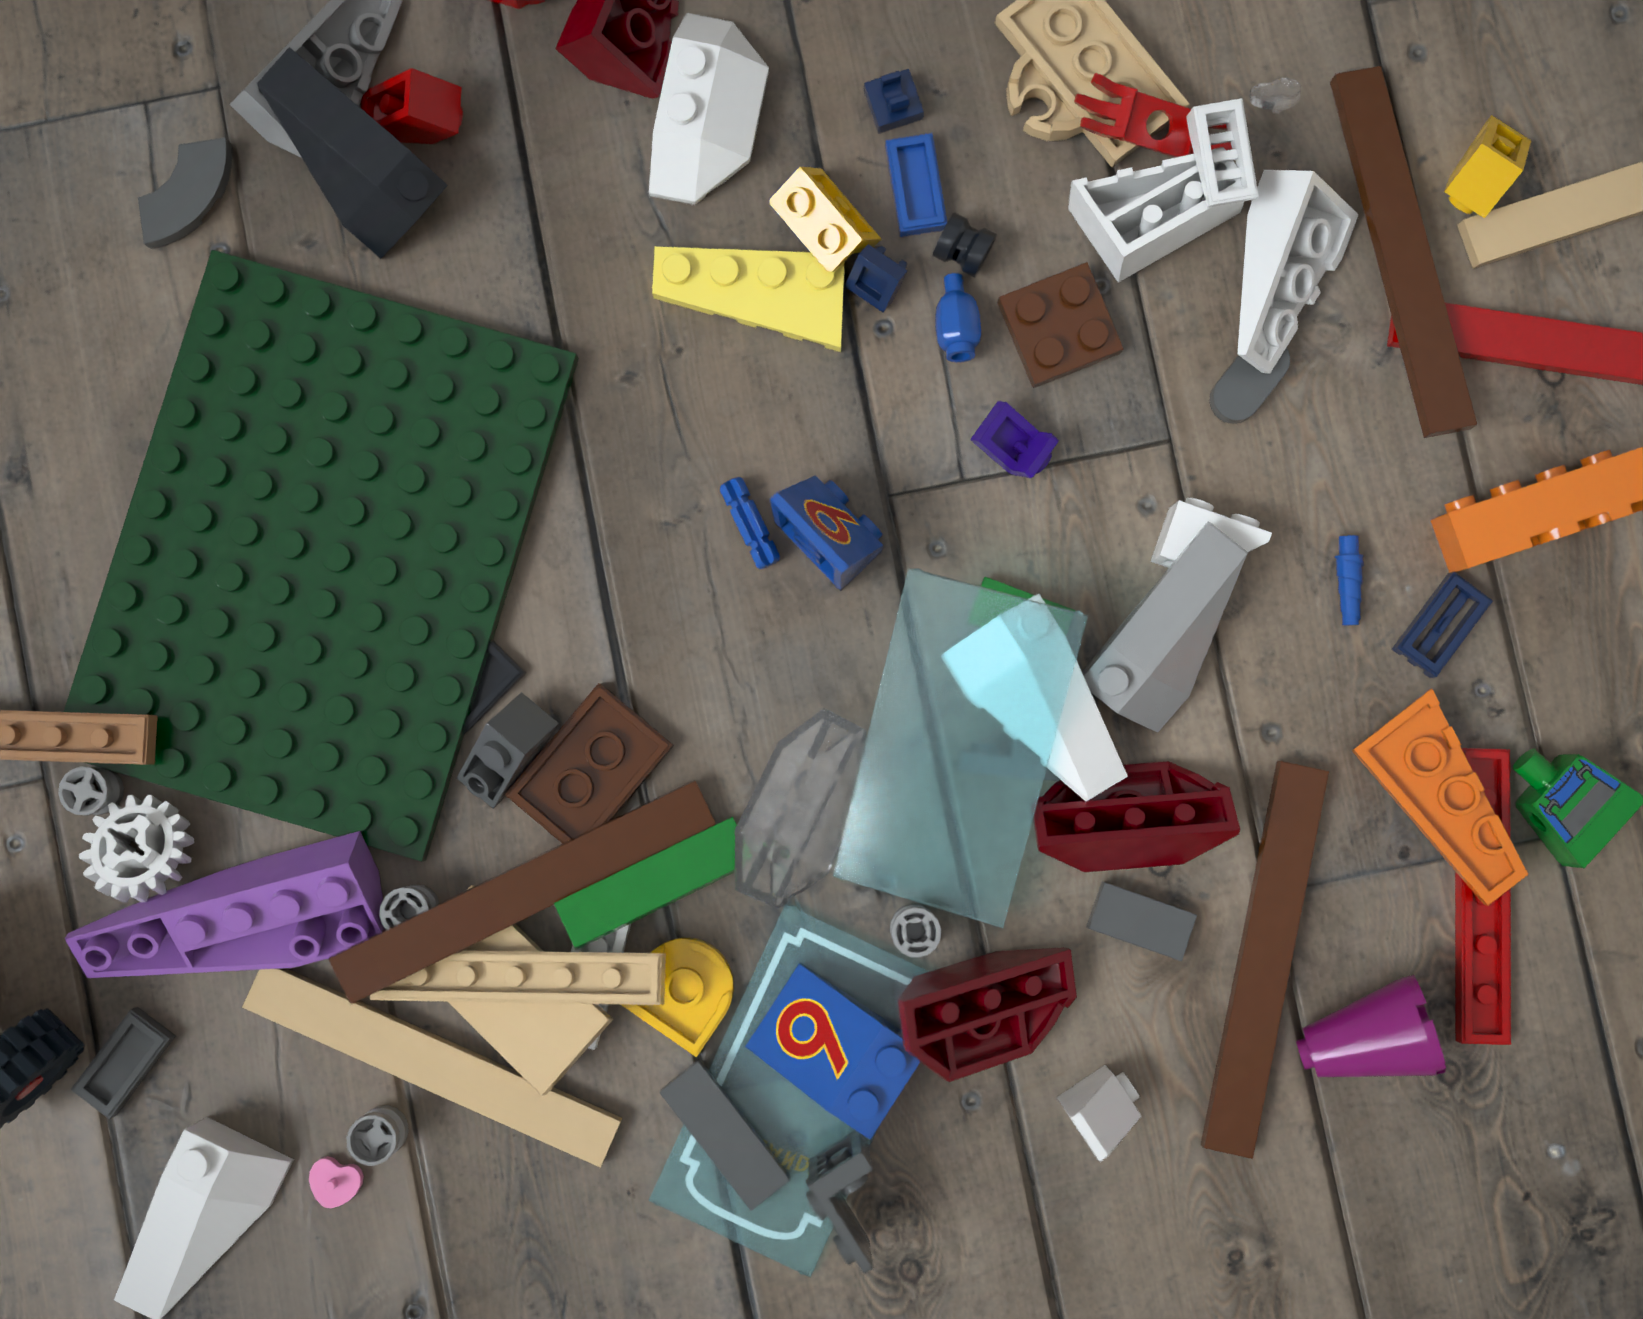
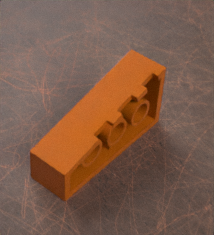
(1540, 512)

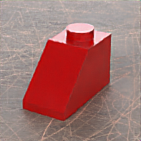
(415, 107)

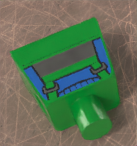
(1573, 805)

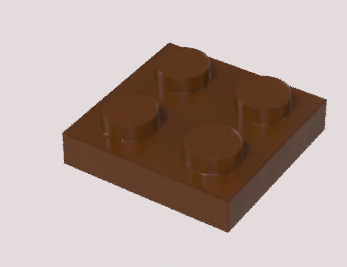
(1060, 325)

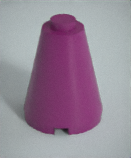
(1375, 1036)

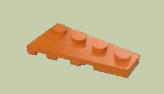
(1433, 783)

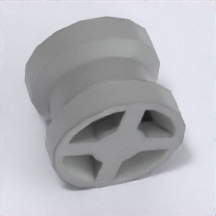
(78, 791)

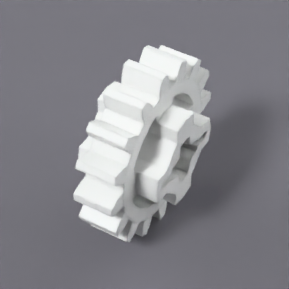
(115, 863)

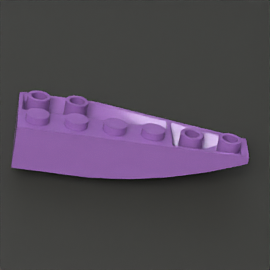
(243, 918)

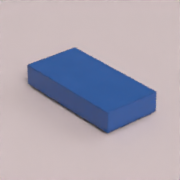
(916, 184)

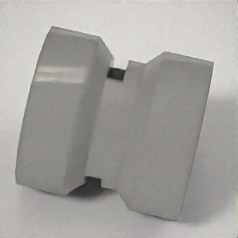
(418, 900)
(909, 924)
(369, 1141)

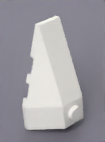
(200, 1208)

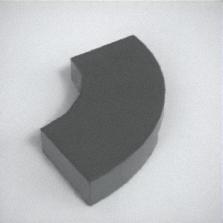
(188, 194)

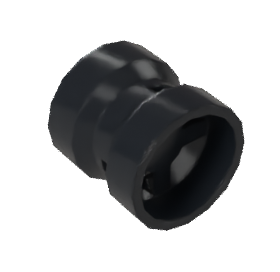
(964, 244)

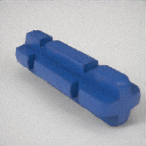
(749, 523)

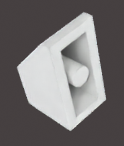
(1102, 1109)

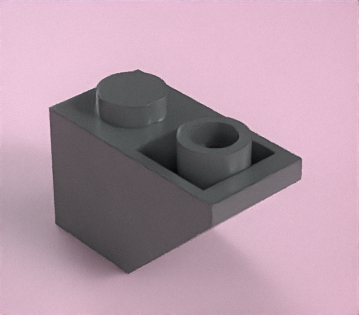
(506, 749)

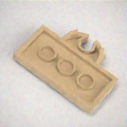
(1060, 53)

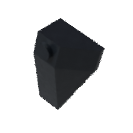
(356, 162)

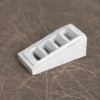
(1232, 115)

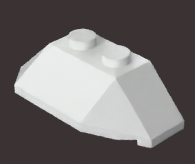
(705, 110)

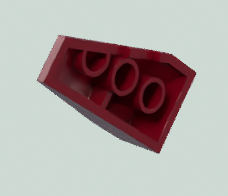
(620, 42)

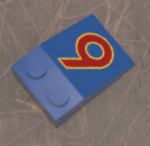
(826, 529)
(834, 1050)

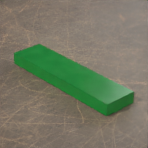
(649, 885)

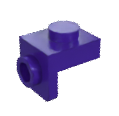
(1014, 441)

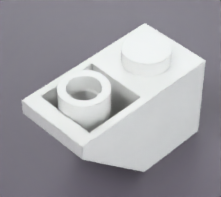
(1189, 517)

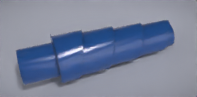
(1350, 578)

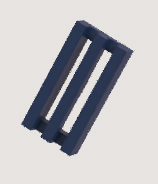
(1417, 656)

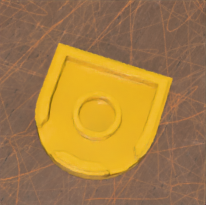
(696, 993)

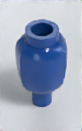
(957, 321)

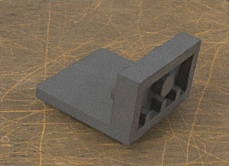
(844, 1170)

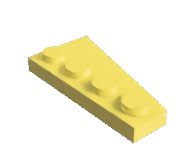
(755, 288)

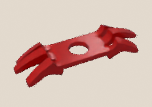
(1132, 117)

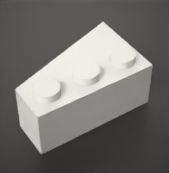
(1148, 211)

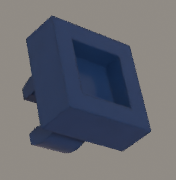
(893, 100)
(876, 277)

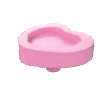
(333, 1182)

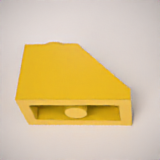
(1488, 168)

